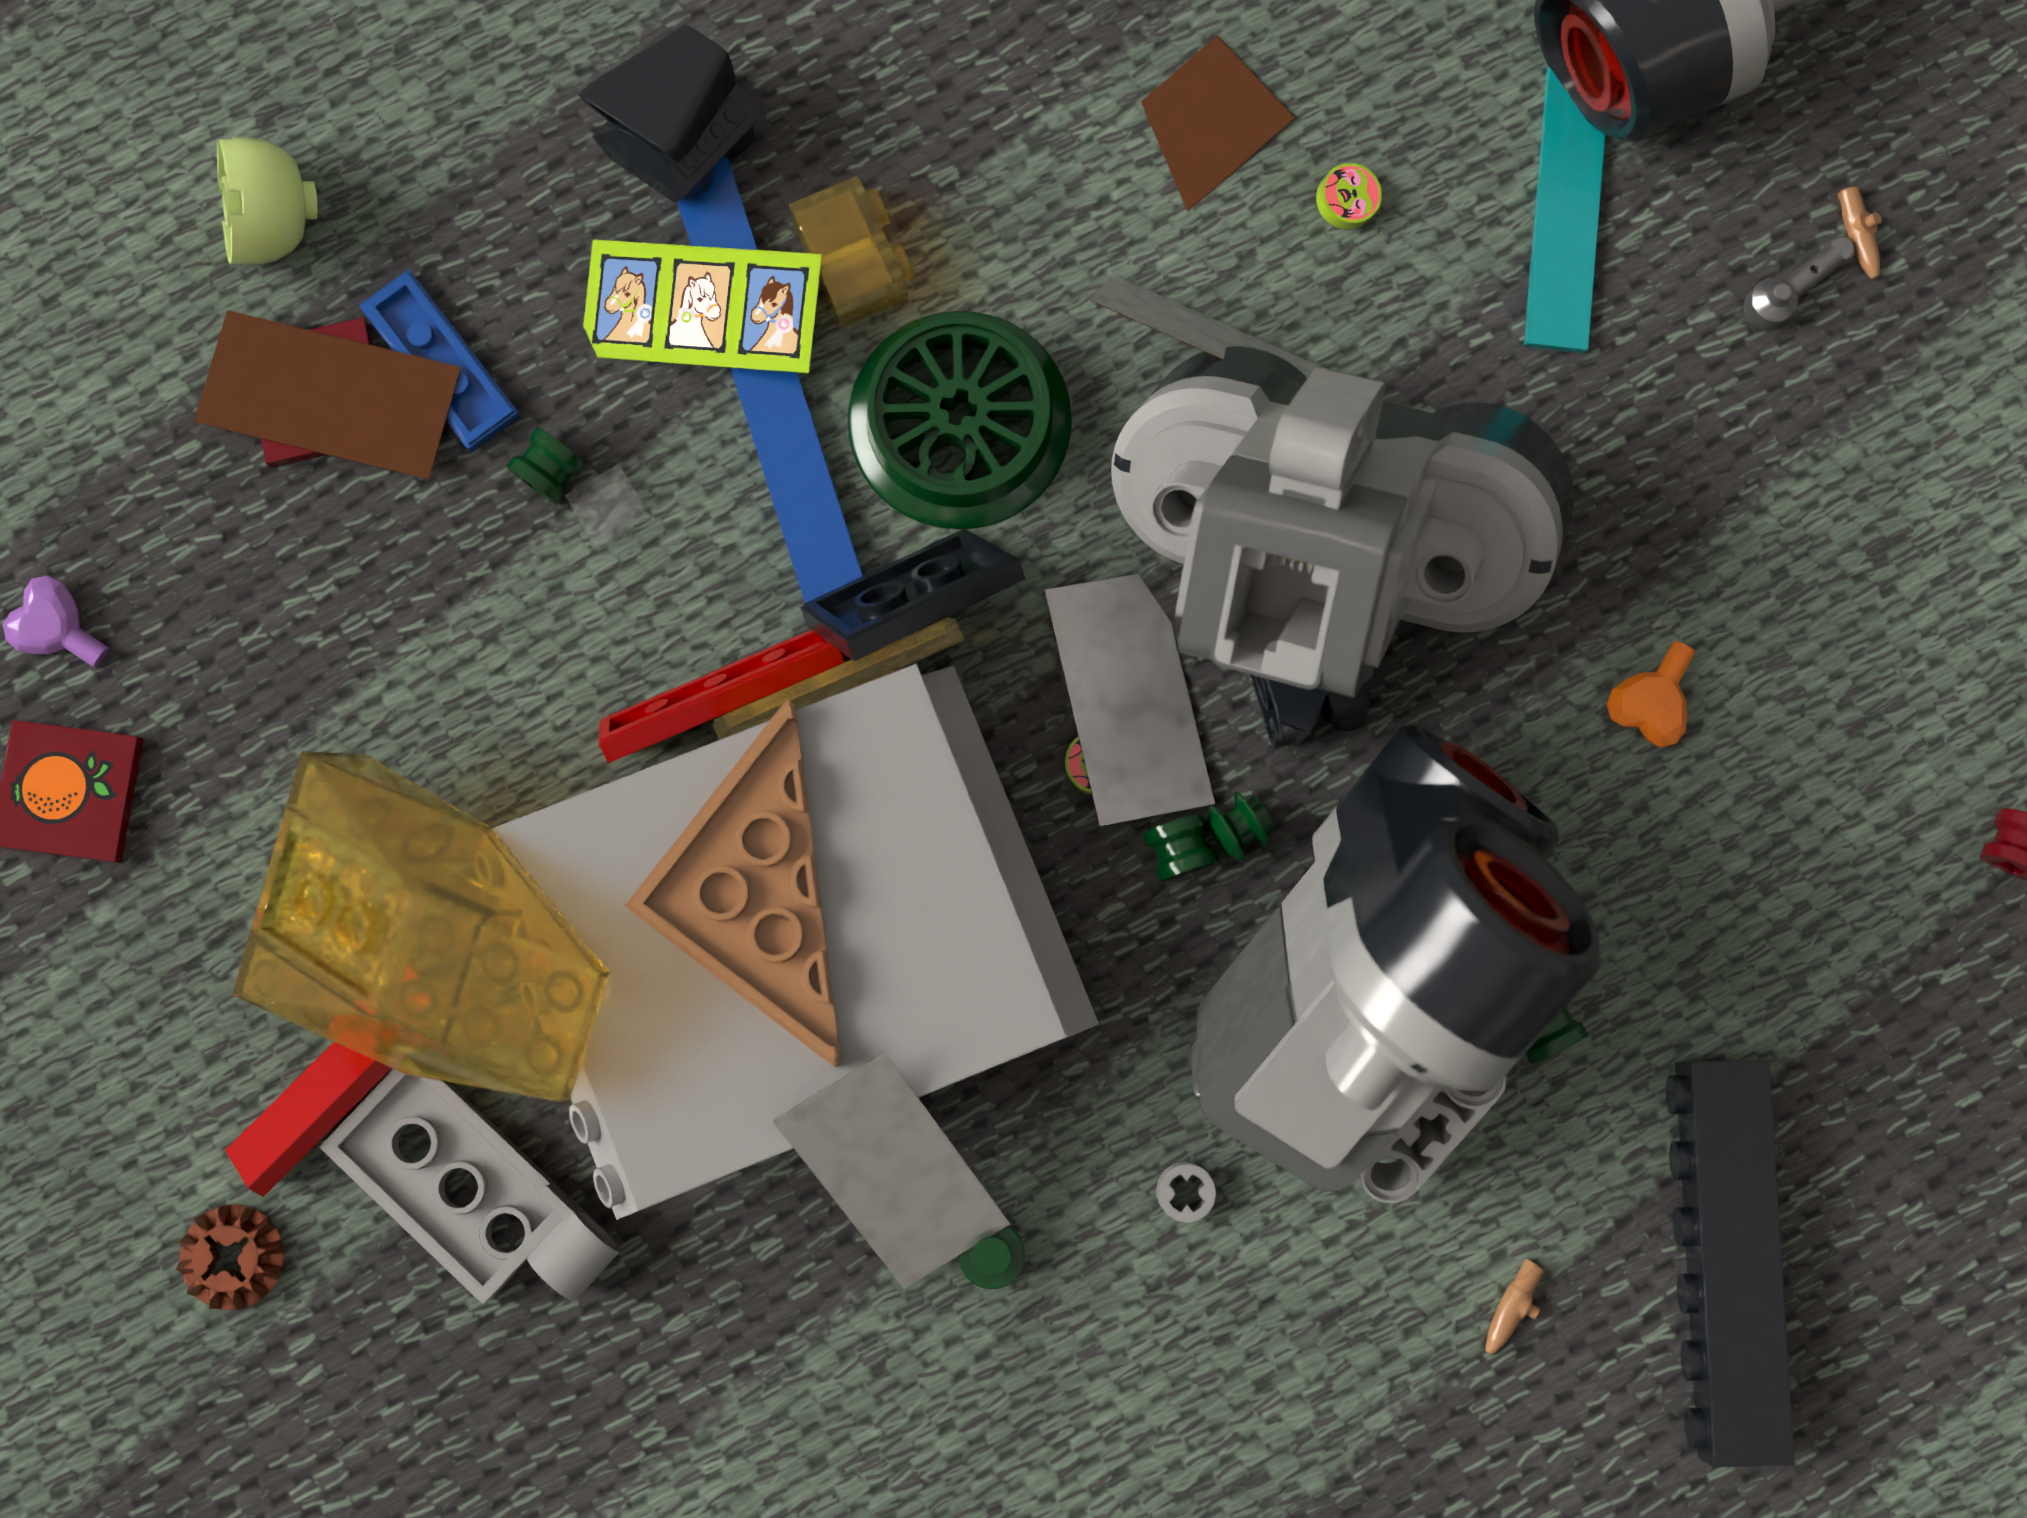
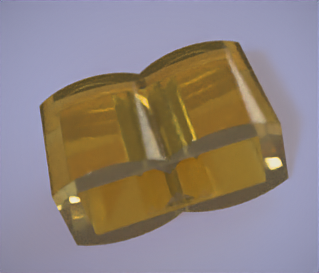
(857, 263)

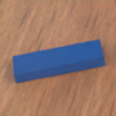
(417, 327)

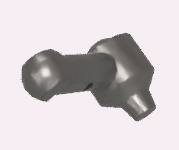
(1776, 299)

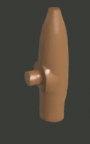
(1861, 230)
(1514, 1306)

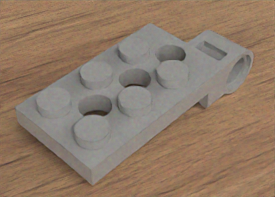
(559, 1237)

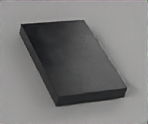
(911, 593)

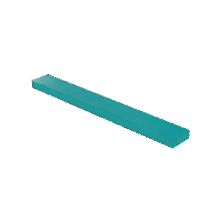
(1564, 226)

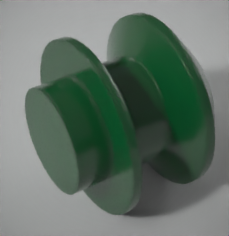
(1240, 826)
(994, 1260)

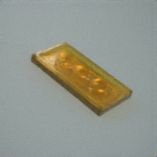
(843, 677)

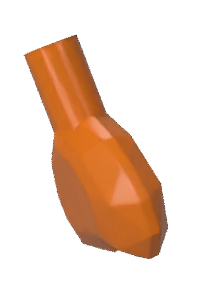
(1655, 699)

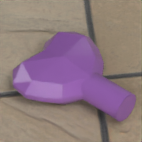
(51, 623)

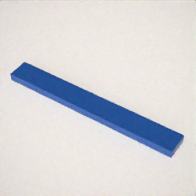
(780, 420)

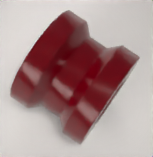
(2009, 846)

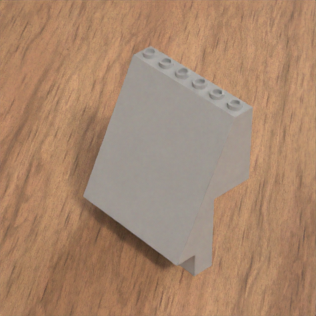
(927, 921)

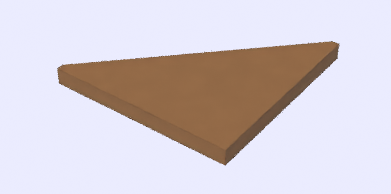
(746, 890)

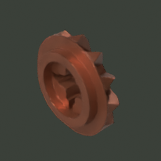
(260, 1259)

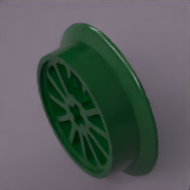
(950, 498)

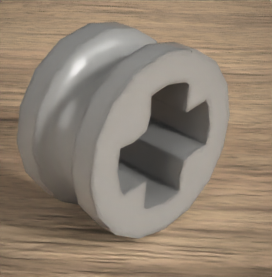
(1205, 1190)

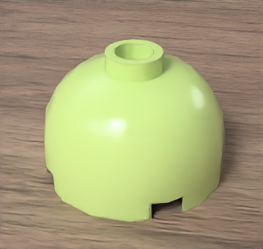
(262, 200)

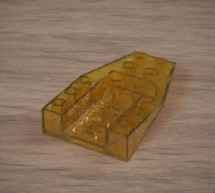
(417, 937)

